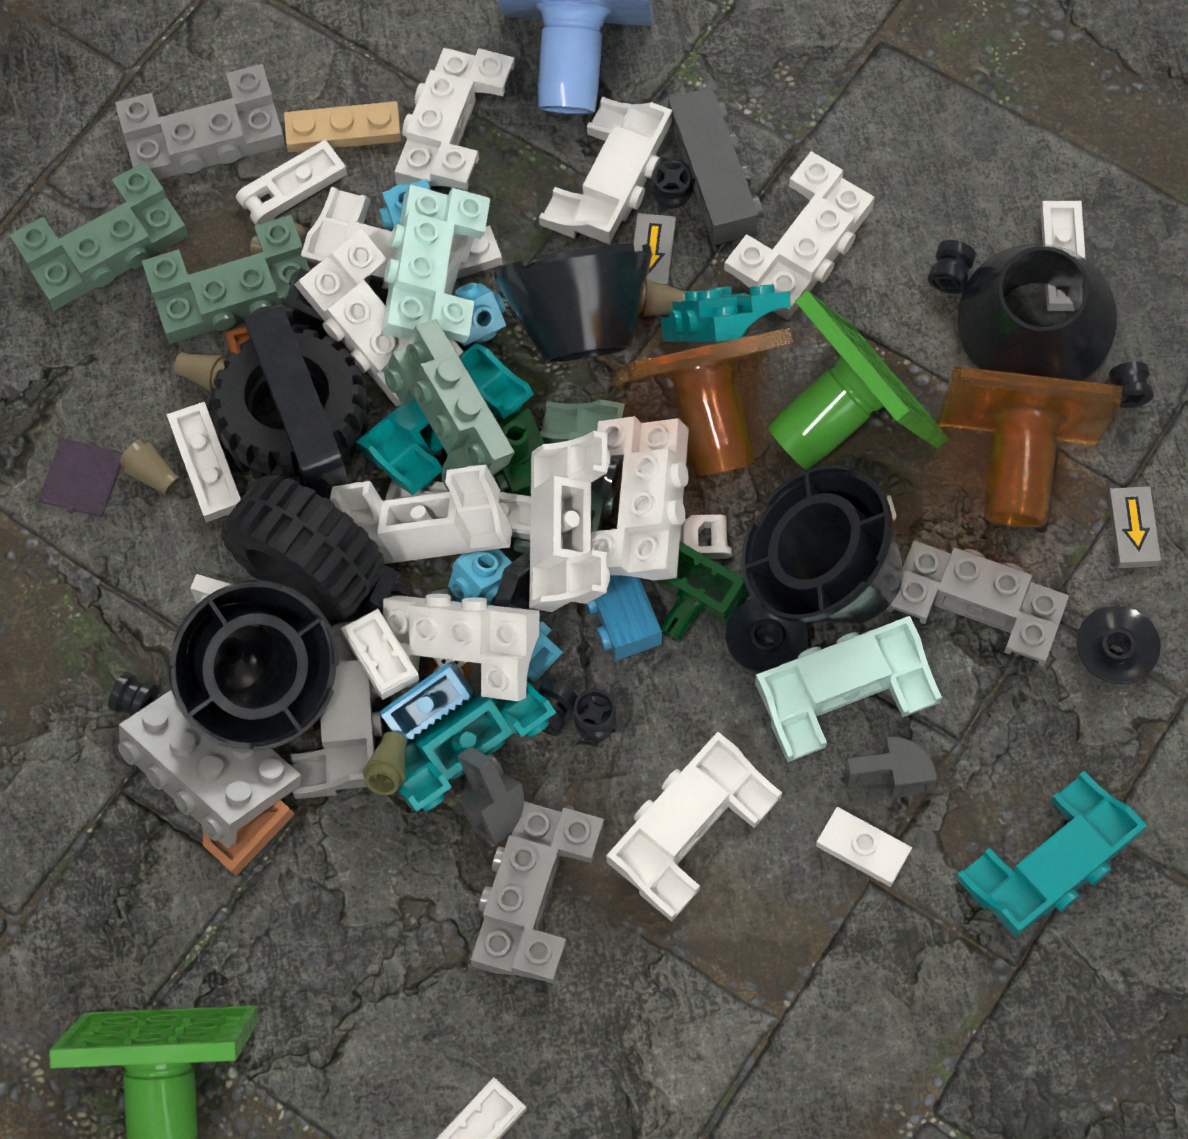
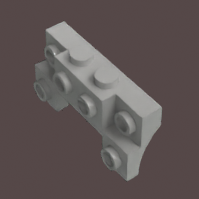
(206, 133)
(983, 592)
(346, 731)
(521, 888)

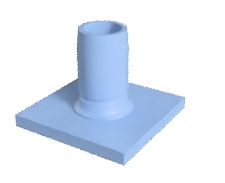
(573, 46)

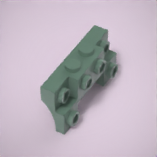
(105, 245)
(227, 292)
(440, 384)
(573, 421)

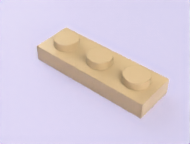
(343, 126)

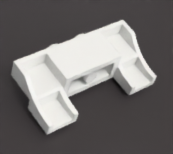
(442, 116)
(617, 176)
(345, 215)
(813, 239)
(352, 308)
(650, 497)
(431, 524)
(560, 527)
(468, 632)
(682, 815)

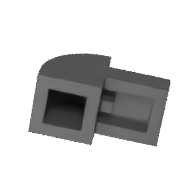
(901, 765)
(495, 798)

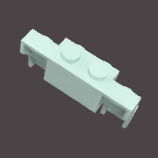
(422, 261)
(841, 675)

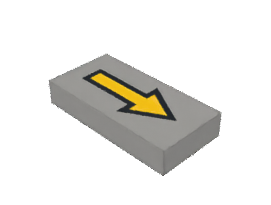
(658, 233)
(1134, 527)

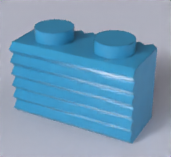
(625, 618)
(428, 702)

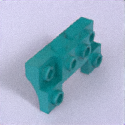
(719, 313)
(406, 441)
(477, 723)
(1061, 865)

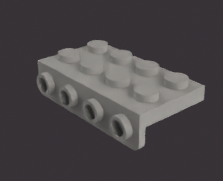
(208, 781)

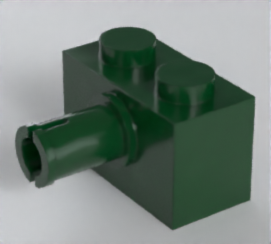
(524, 438)
(700, 588)

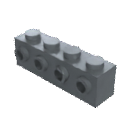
(716, 173)

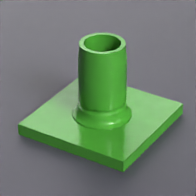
(845, 395)
(157, 1058)

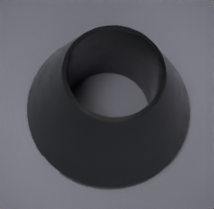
(578, 299)
(1003, 343)
(804, 533)
(289, 692)

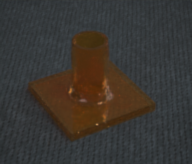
(710, 396)
(1024, 420)

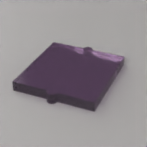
(81, 477)

